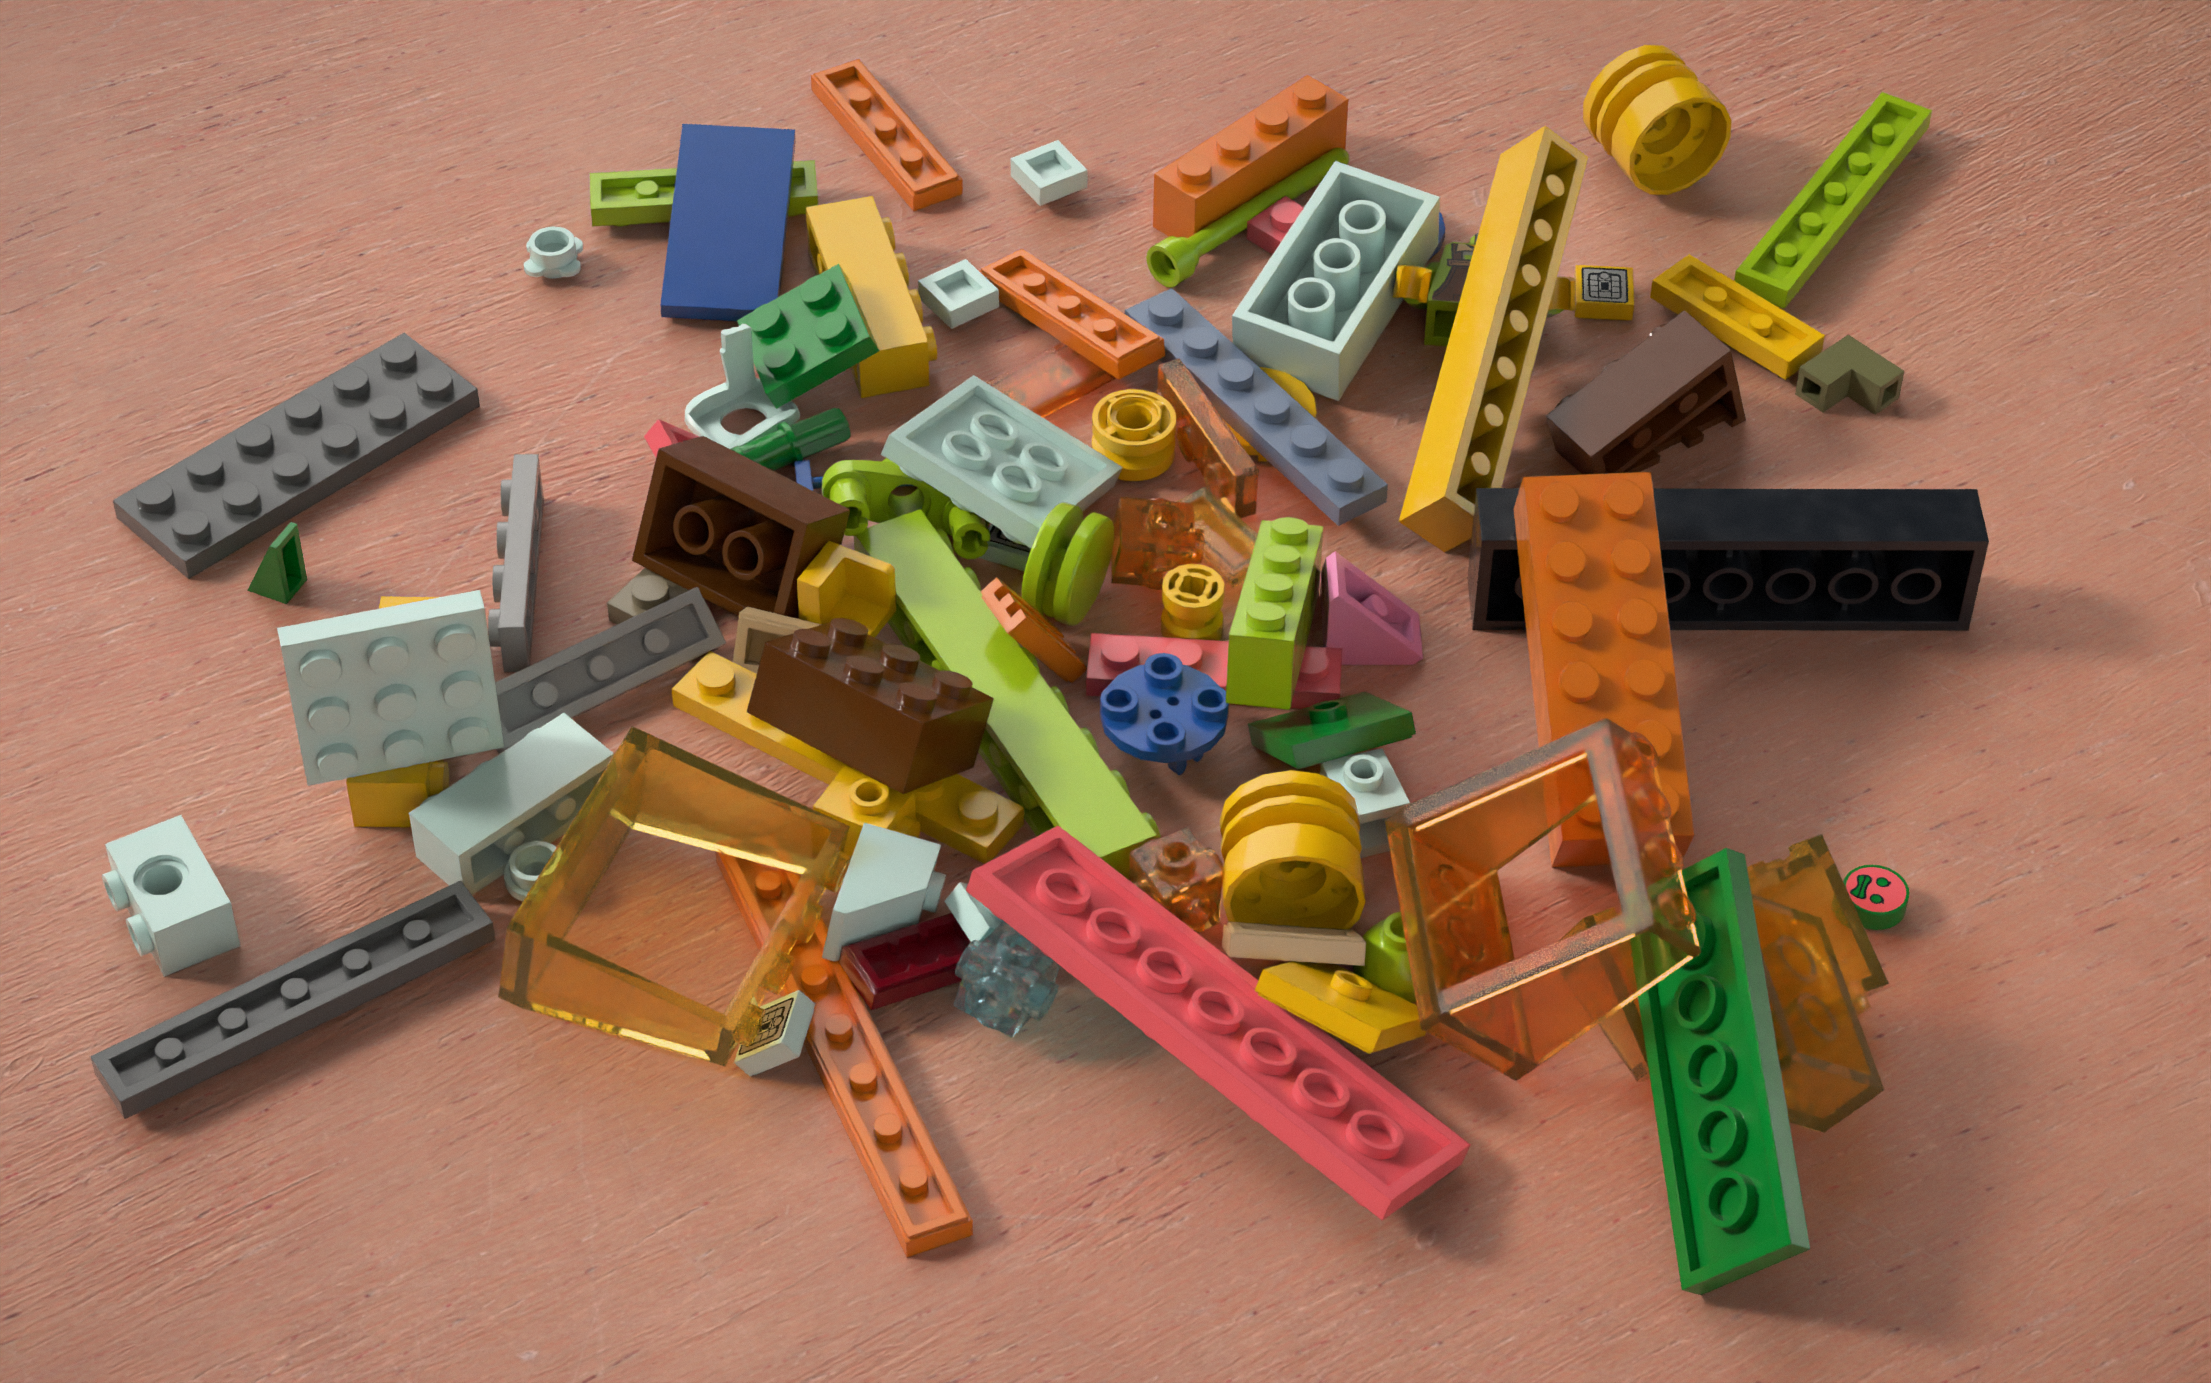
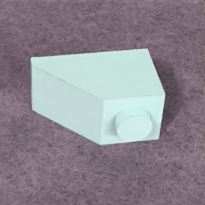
(883, 888)

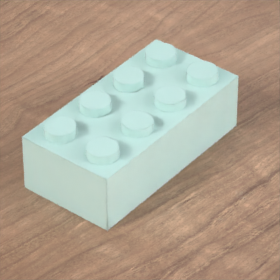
(1334, 278)

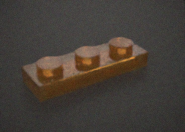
(1209, 441)

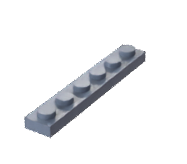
(1263, 411)

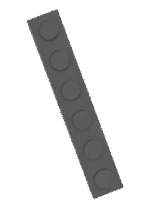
(292, 999)

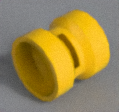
(1192, 603)

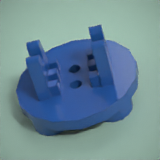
(1164, 712)

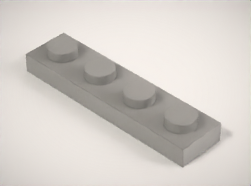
(519, 547)
(607, 665)

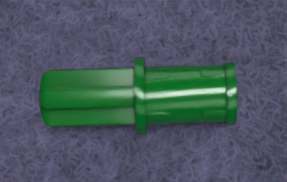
(798, 440)

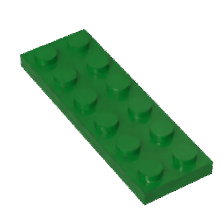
(1722, 1093)

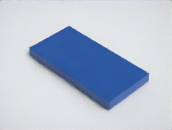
(727, 221)

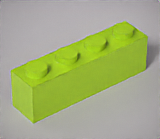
(1274, 614)

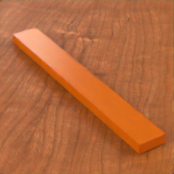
(858, 1073)

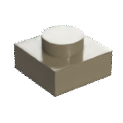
(640, 595)

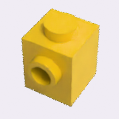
(861, 799)

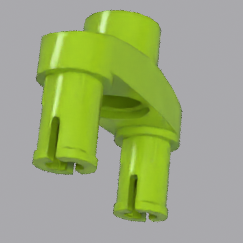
(867, 489)

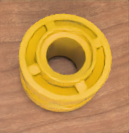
(1135, 432)

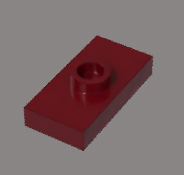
(906, 961)

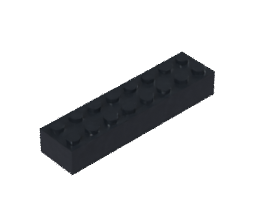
(1778, 559)

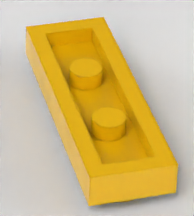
(1737, 316)

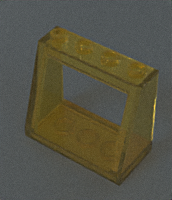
(693, 802)

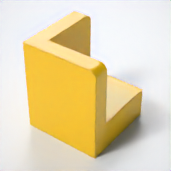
(847, 586)

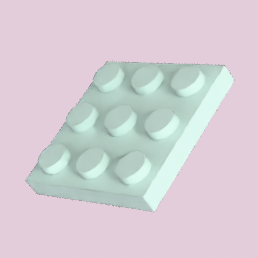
(999, 459)
(392, 687)

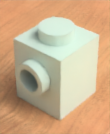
(1376, 792)

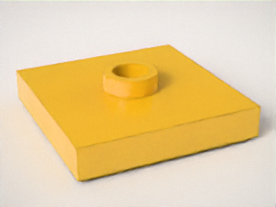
(1341, 1004)

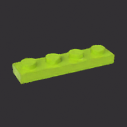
(648, 194)

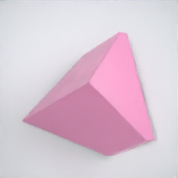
(1366, 618)

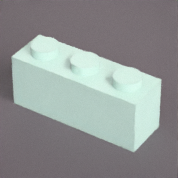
(508, 801)

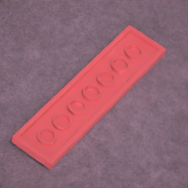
(1214, 1022)

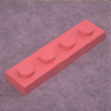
(1114, 654)

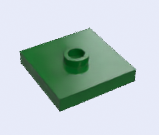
(1332, 729)

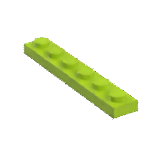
(1833, 199)

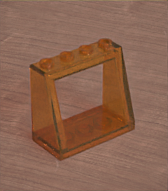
(1455, 913)

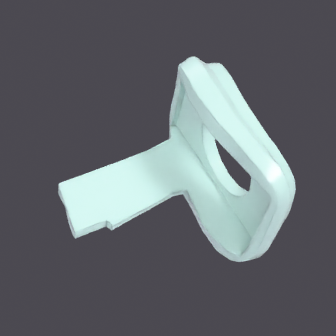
(739, 391)

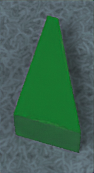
(282, 568)

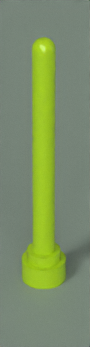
(1176, 258)

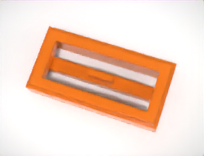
(1032, 630)

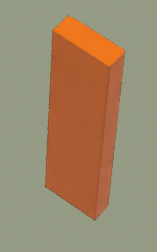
(886, 135)
(1073, 314)

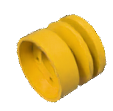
(1656, 119)
(1292, 852)

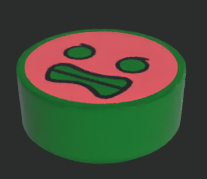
(1877, 895)

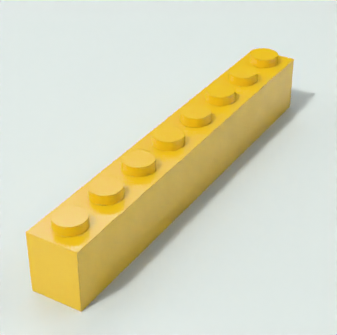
(1494, 337)

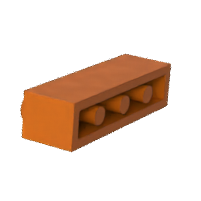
(1249, 157)

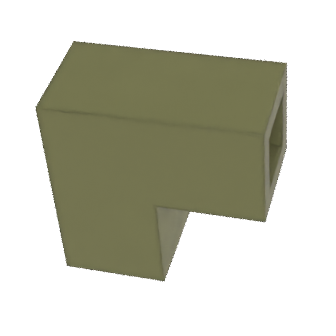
(1851, 372)

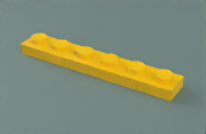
(948, 810)

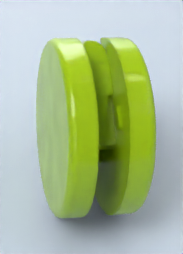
(1068, 563)

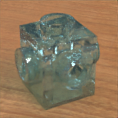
(1005, 981)

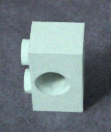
(171, 896)

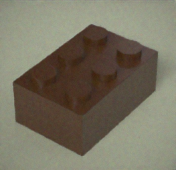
(732, 527)
(870, 704)

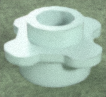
(553, 253)

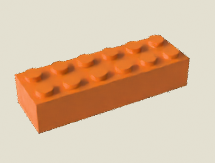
(1600, 633)

